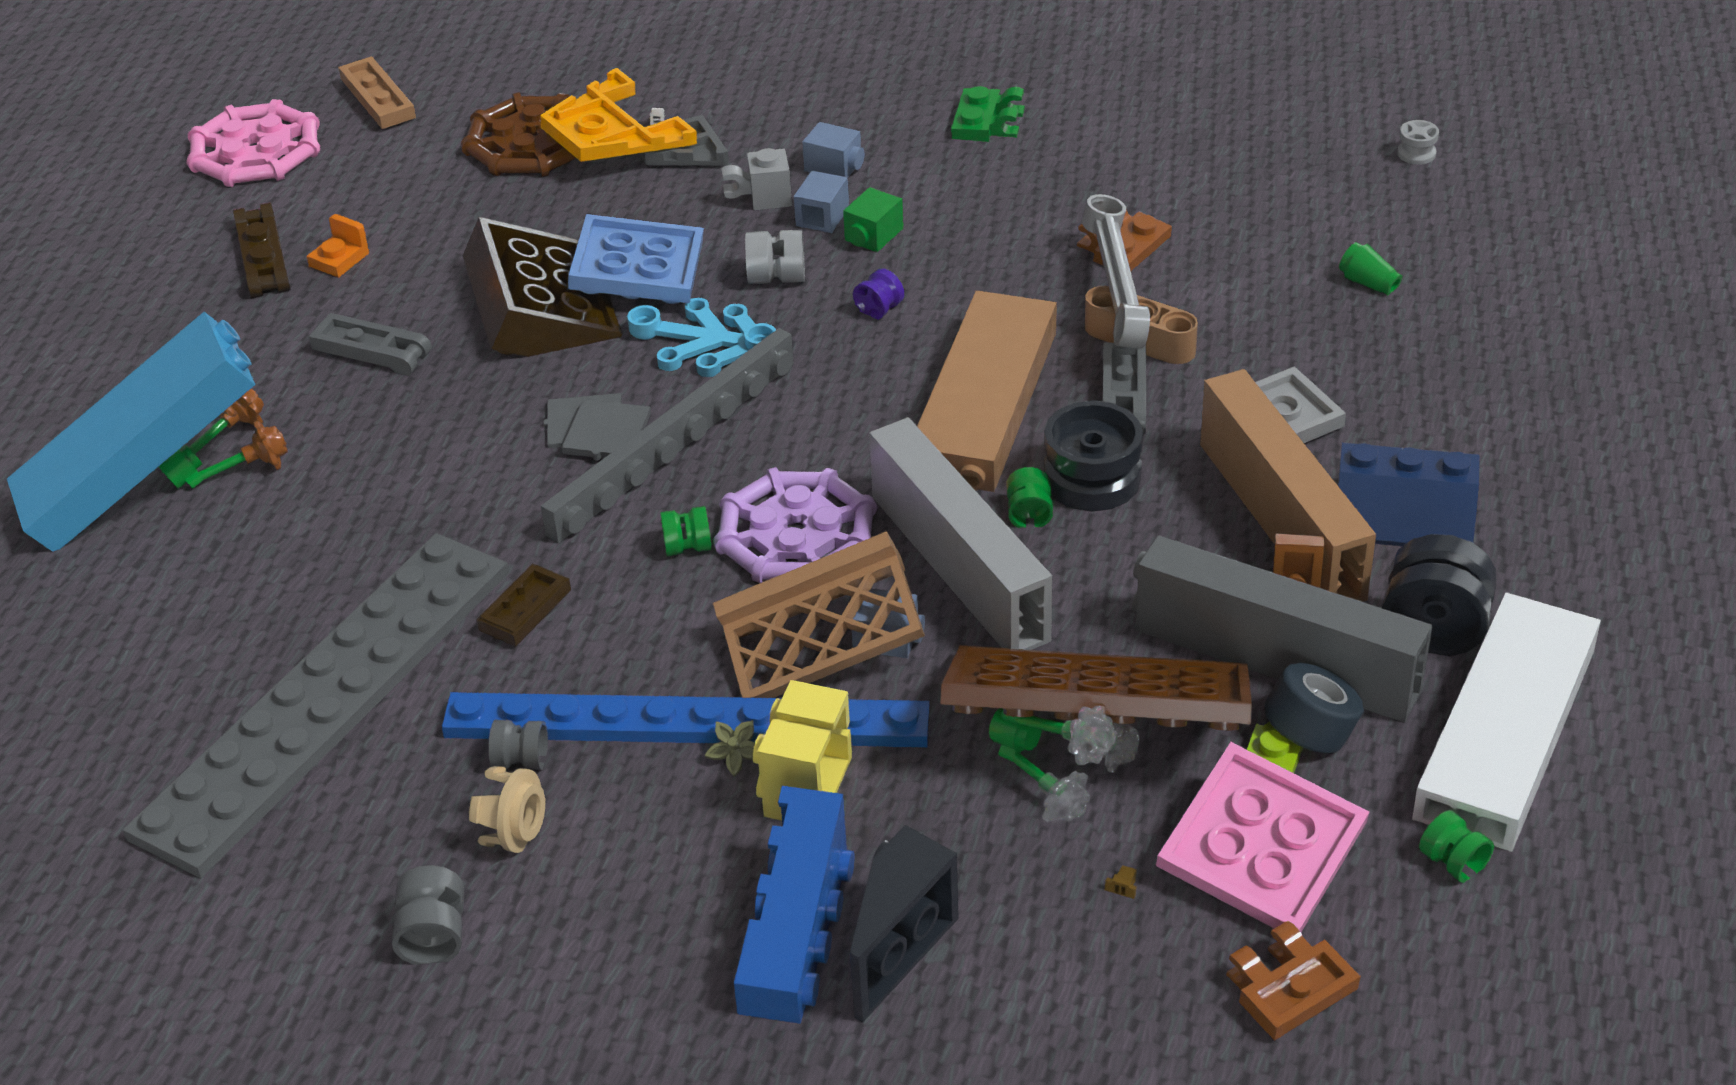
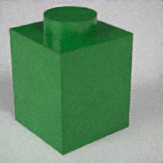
(873, 219)

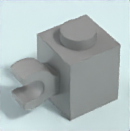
(766, 179)

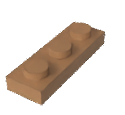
(377, 92)

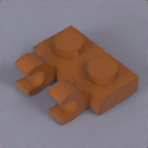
(1140, 237)
(1298, 988)

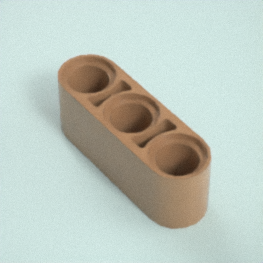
(1171, 330)

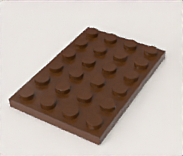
(1122, 684)

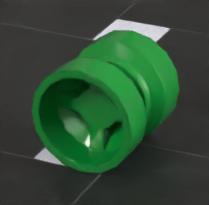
(1029, 497)
(696, 531)
(1455, 845)

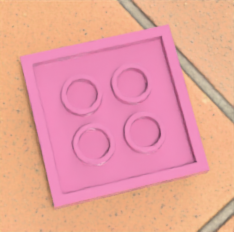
(1262, 839)

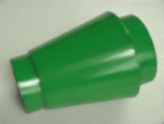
(1369, 269)

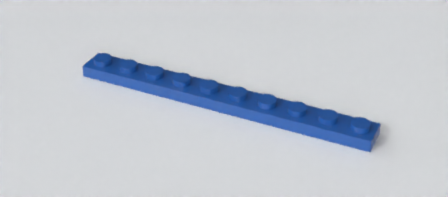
(668, 717)

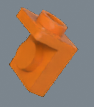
(342, 249)

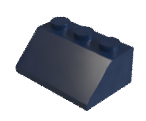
(1411, 491)

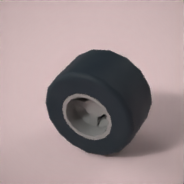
(1313, 708)

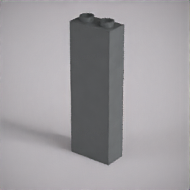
(1278, 622)

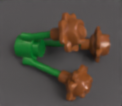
(266, 444)

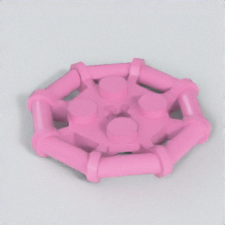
(248, 126)

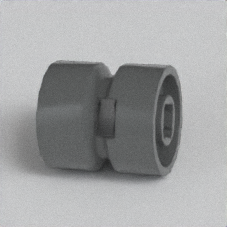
(428, 915)

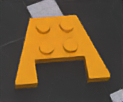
(599, 129)

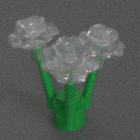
(1090, 739)

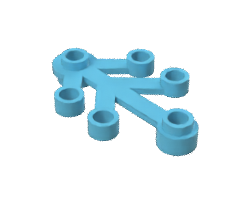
(646, 323)

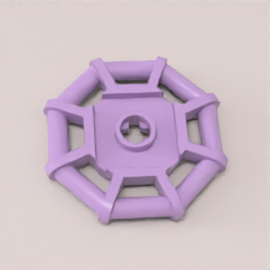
(797, 504)

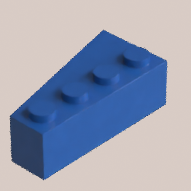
(795, 907)

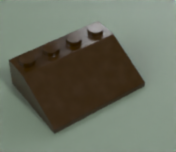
(525, 293)

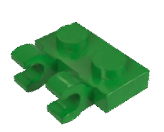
(984, 113)

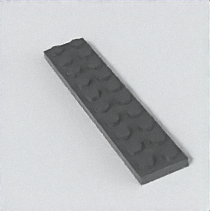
(314, 706)

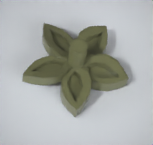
(733, 745)

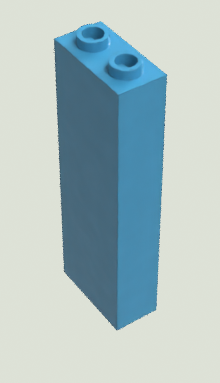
(130, 431)

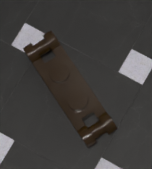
(261, 250)

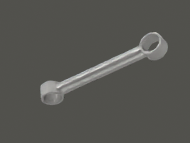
(1104, 218)

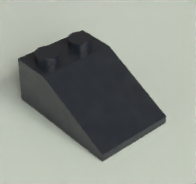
(902, 914)

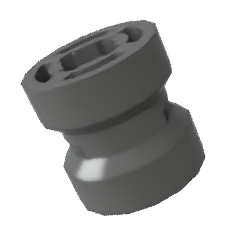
(517, 744)

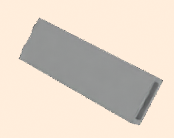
(961, 537)

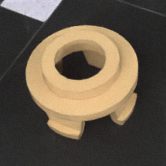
(514, 813)

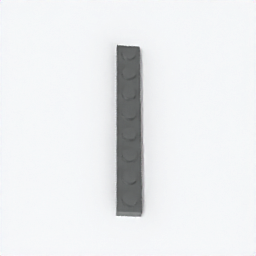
(666, 436)

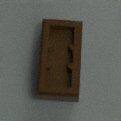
(523, 604)

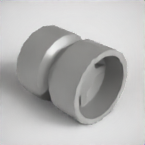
(760, 259)

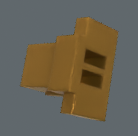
(1124, 878)

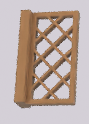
(810, 592)

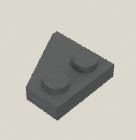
(707, 151)

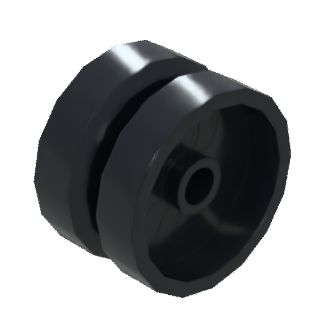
(1093, 455)
(1444, 585)

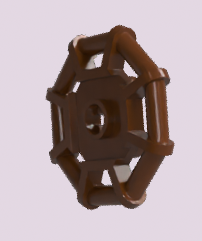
(514, 137)

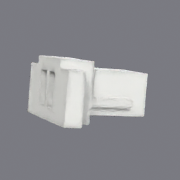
(656, 115)

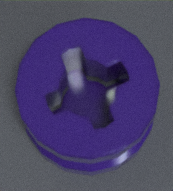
(878, 293)

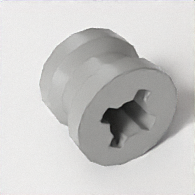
(1418, 142)

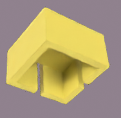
(803, 744)

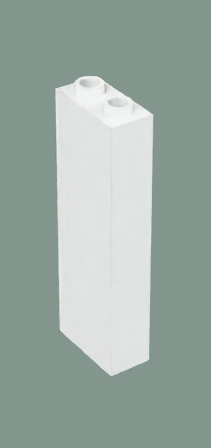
(1508, 718)

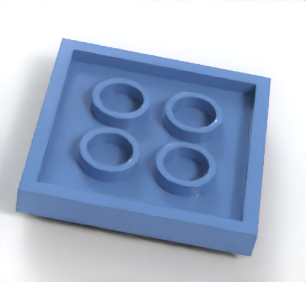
(636, 259)

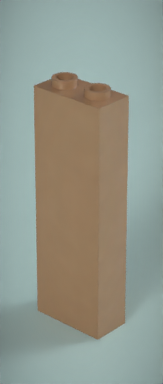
(988, 383)
(1284, 480)

